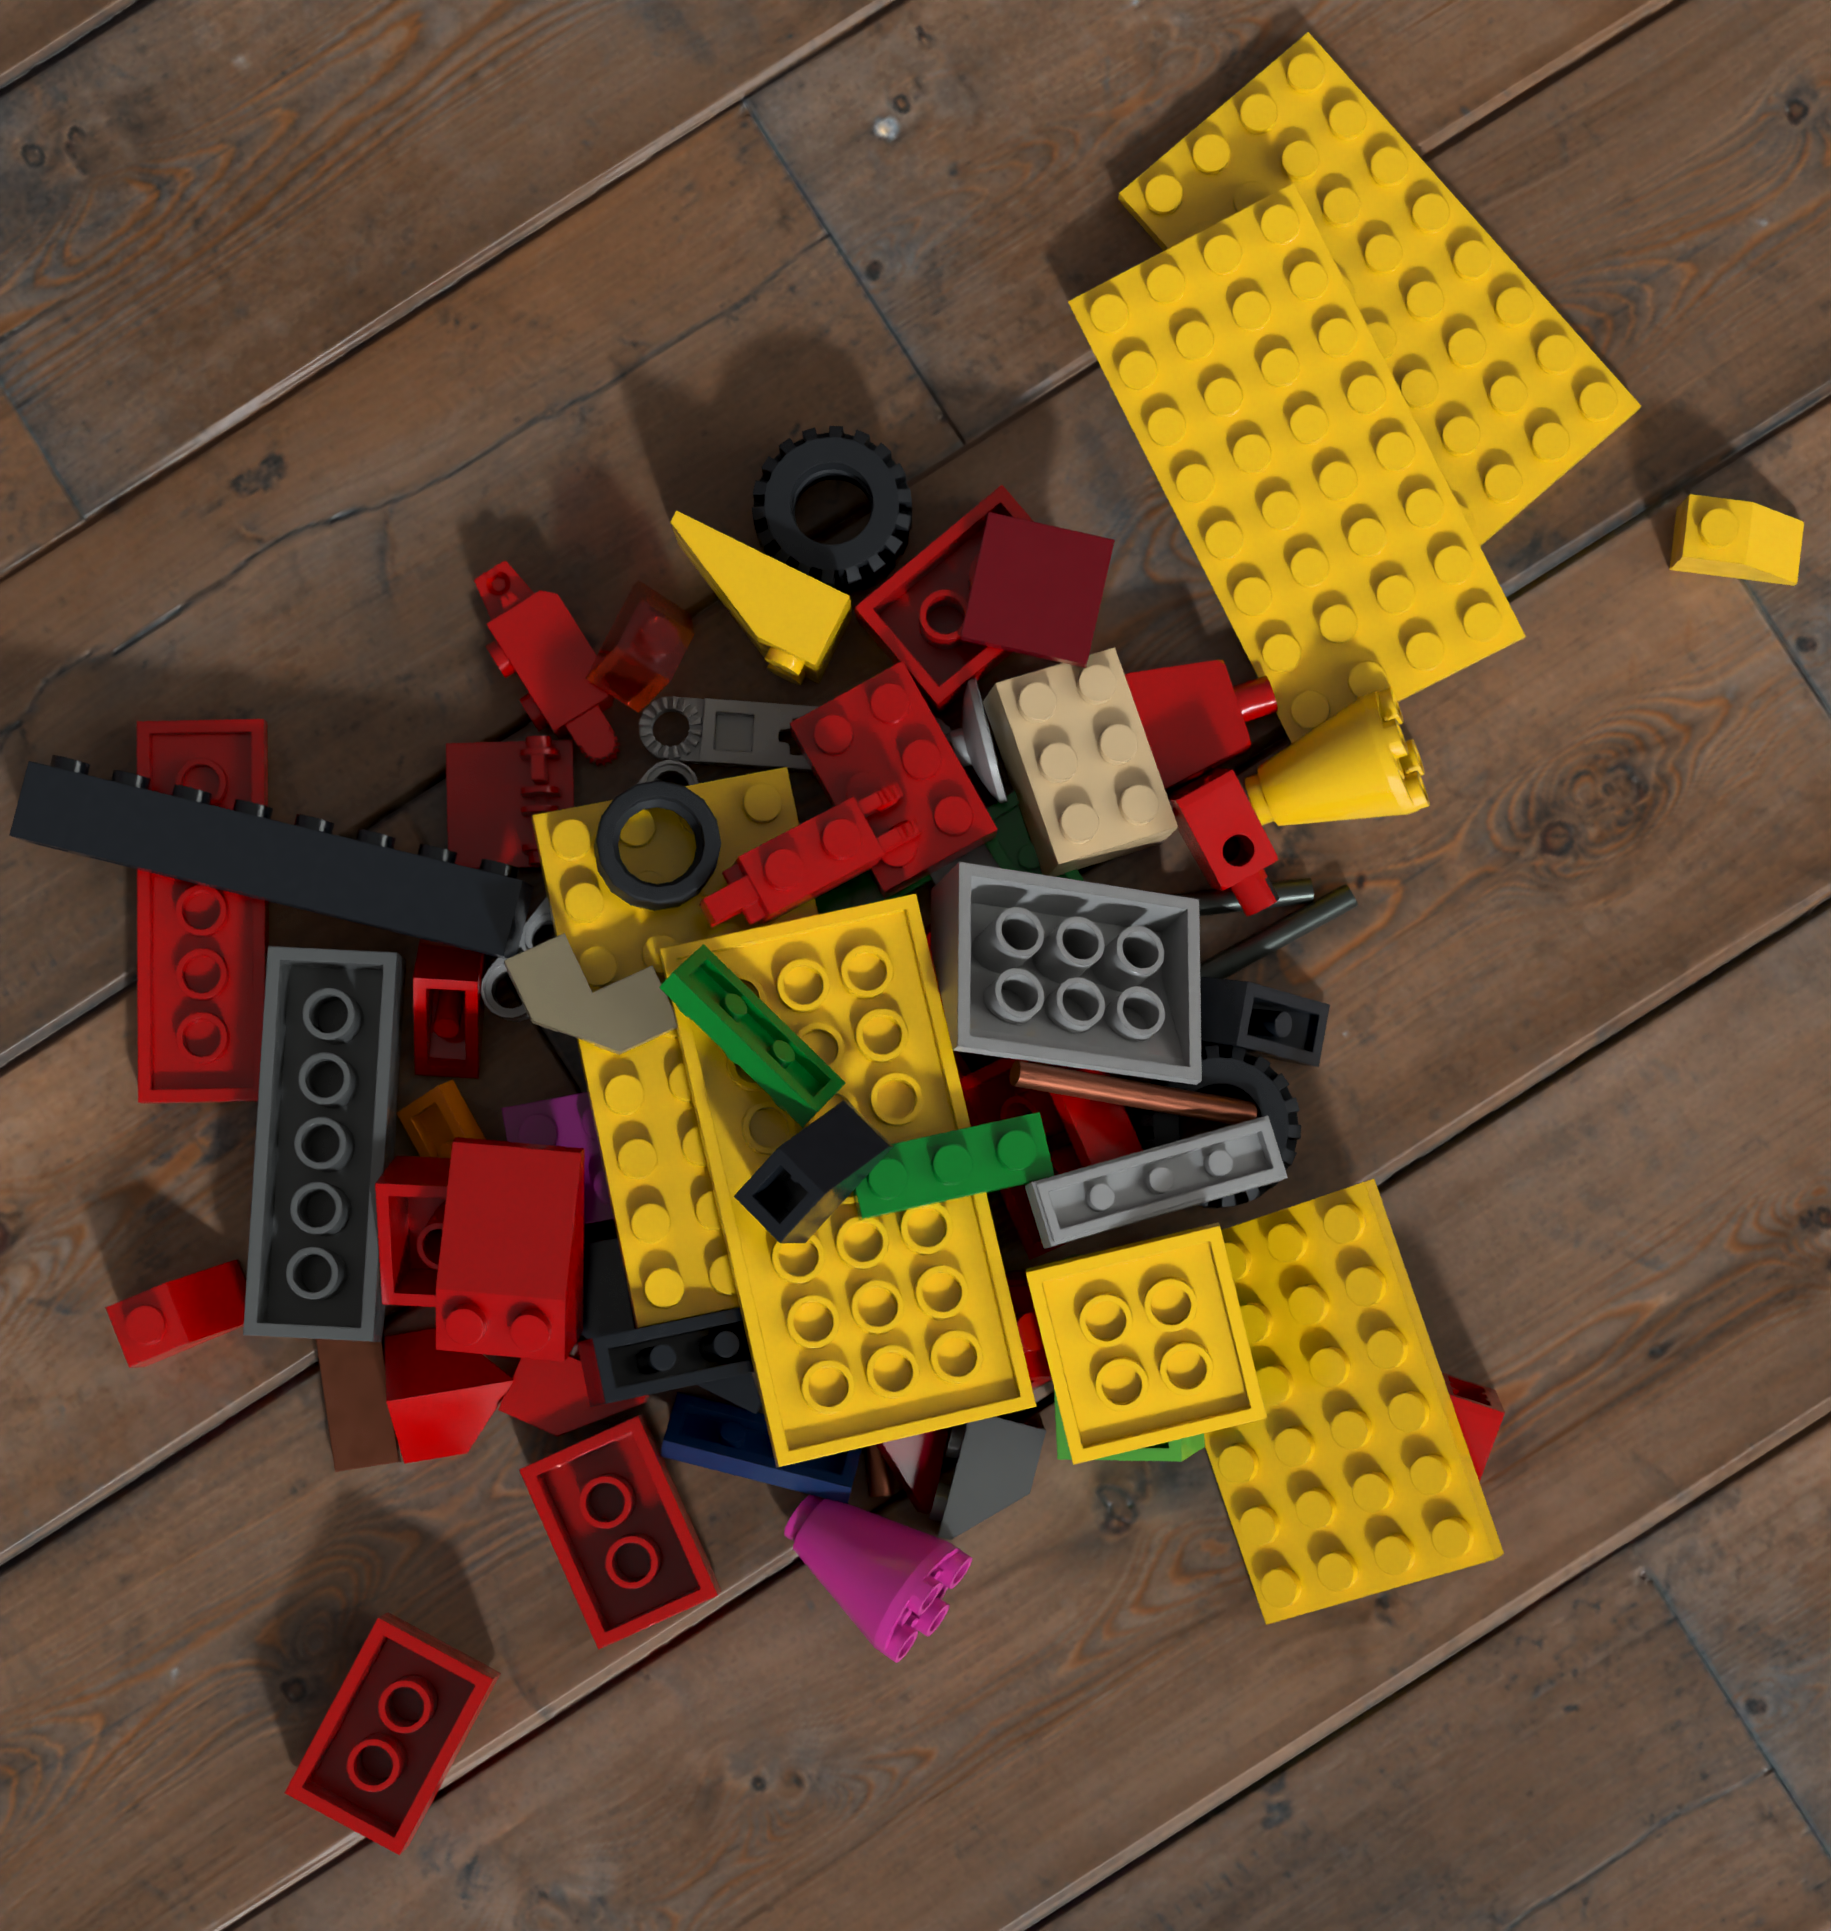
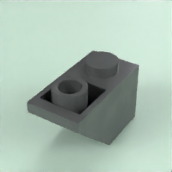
(991, 1472)

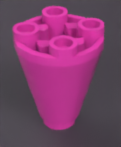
(877, 1570)

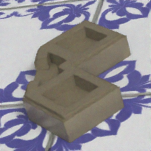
(562, 1000)

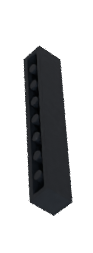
(273, 859)

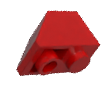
(556, 1396)

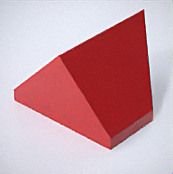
(438, 1396)

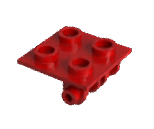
(497, 791)

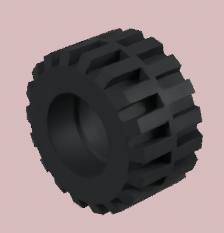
(830, 458)
(1252, 1081)

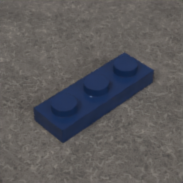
(740, 1445)

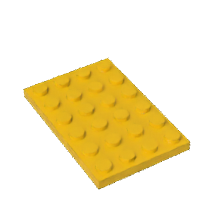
(1361, 1453)

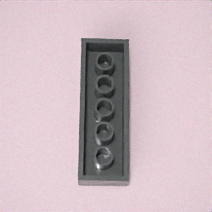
(323, 1142)

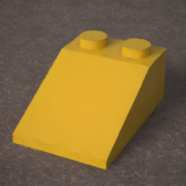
(781, 610)

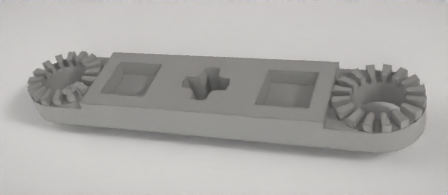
(731, 733)

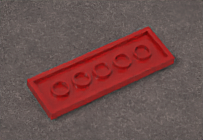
(200, 944)

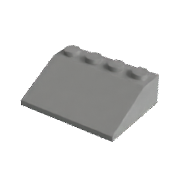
(1069, 972)

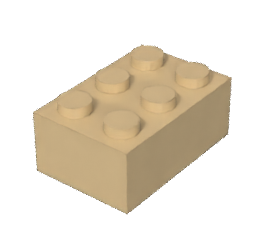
(1079, 763)

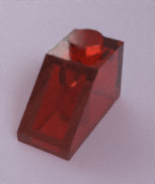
(642, 648)

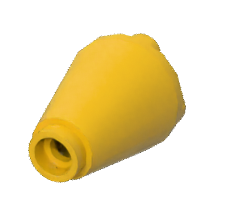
(1343, 769)

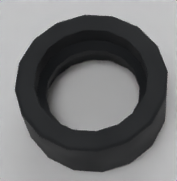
(669, 797)

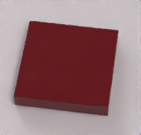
(1037, 589)

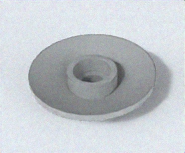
(975, 745)

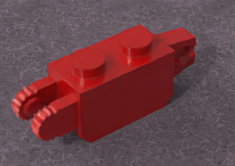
(551, 658)
(807, 860)

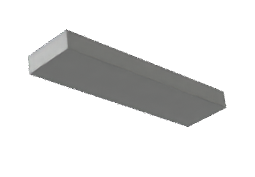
(1155, 1182)

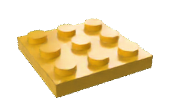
(1146, 1343)

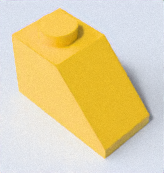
(1736, 540)

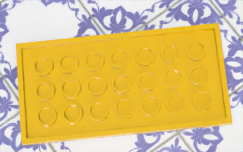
(1467, 336)
(1295, 464)
(643, 1097)
(877, 1318)

